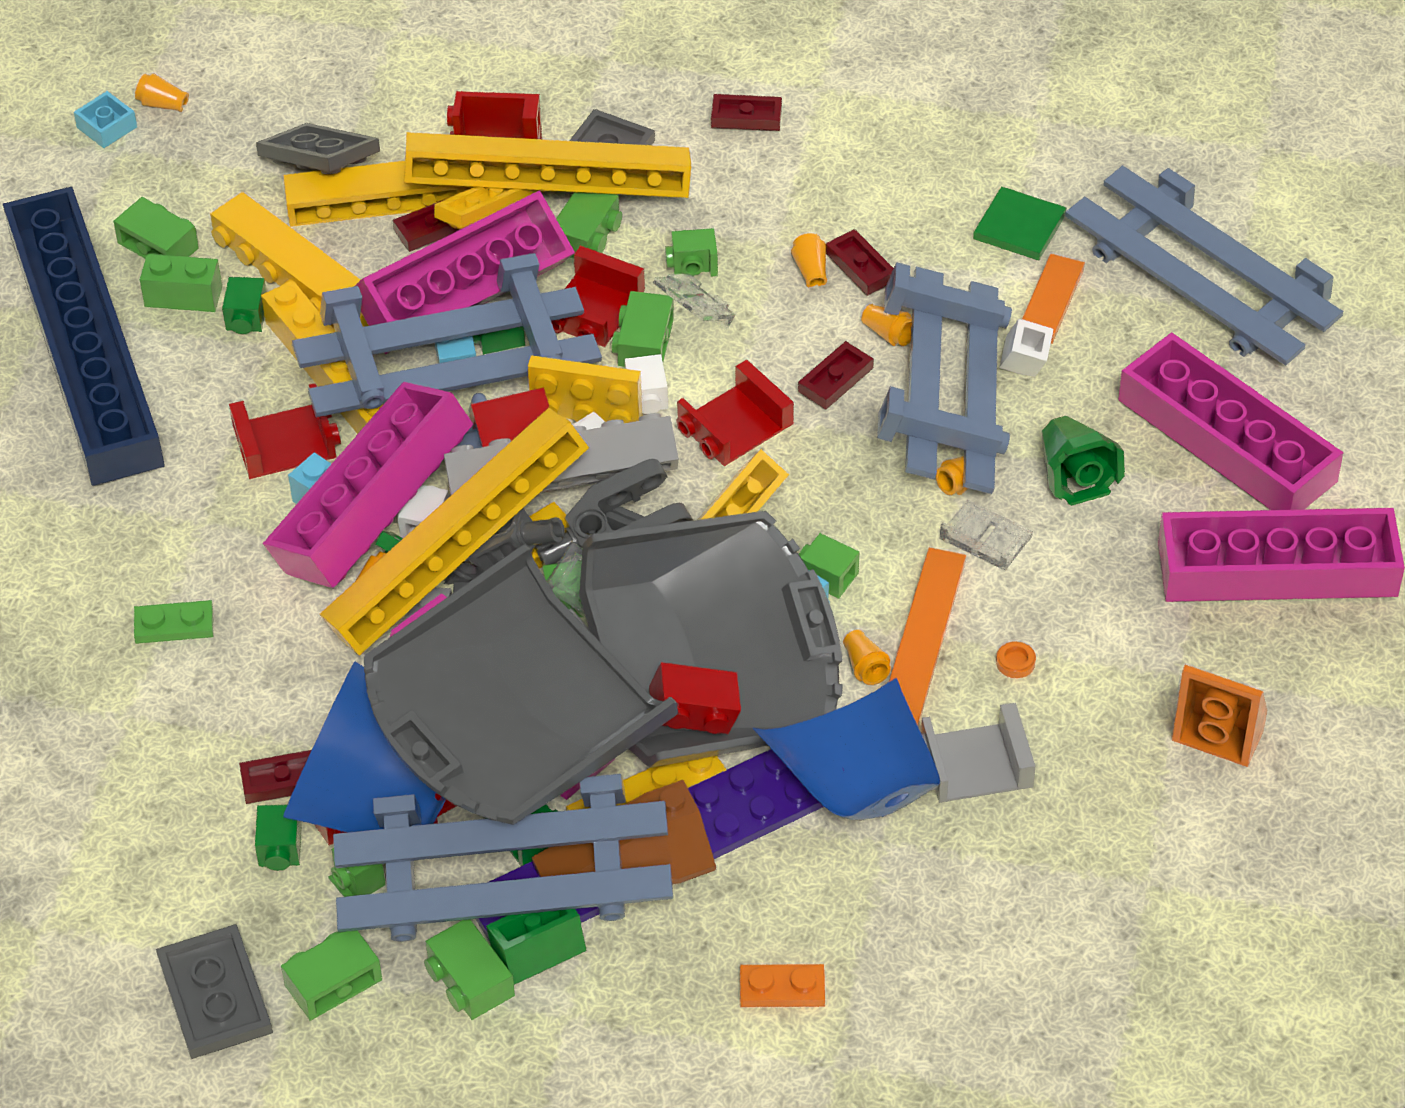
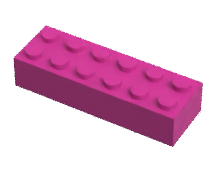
(464, 265)
(1230, 425)
(368, 484)
(1280, 554)

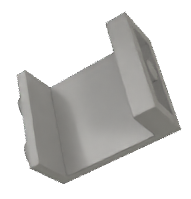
(981, 758)

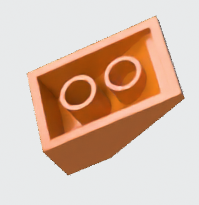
(1219, 716)

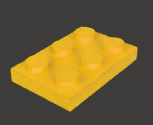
(585, 388)

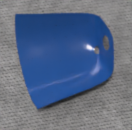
(875, 745)
(352, 767)

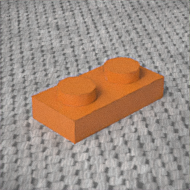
(782, 985)

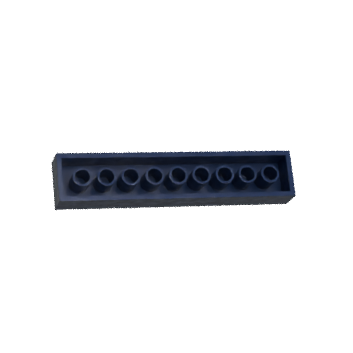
(83, 337)

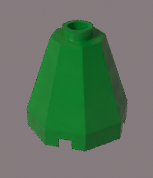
(1083, 454)

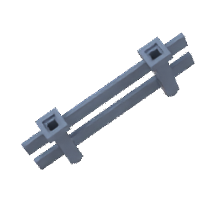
(1171, 206)
(360, 343)
(921, 415)
(402, 843)

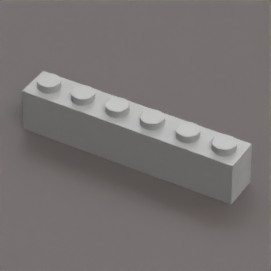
(610, 451)

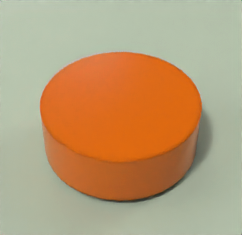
(1015, 659)

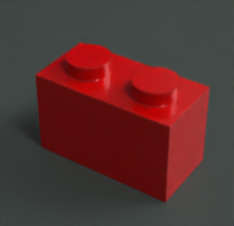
(704, 696)

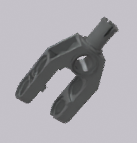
(607, 495)
(508, 538)

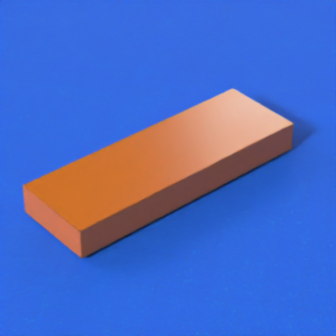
(1054, 292)

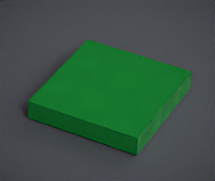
(1020, 223)

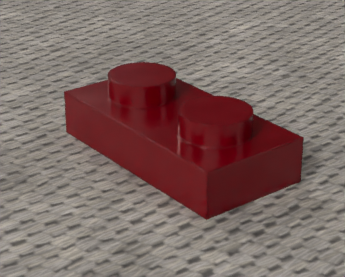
(746, 112)
(421, 228)
(859, 261)
(835, 375)
(272, 776)

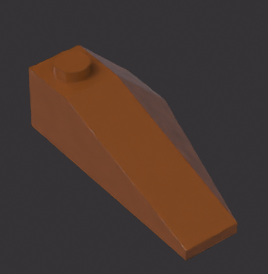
(683, 848)

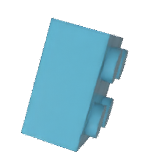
(105, 119)

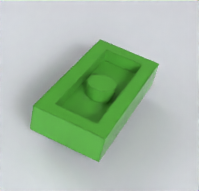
(173, 621)

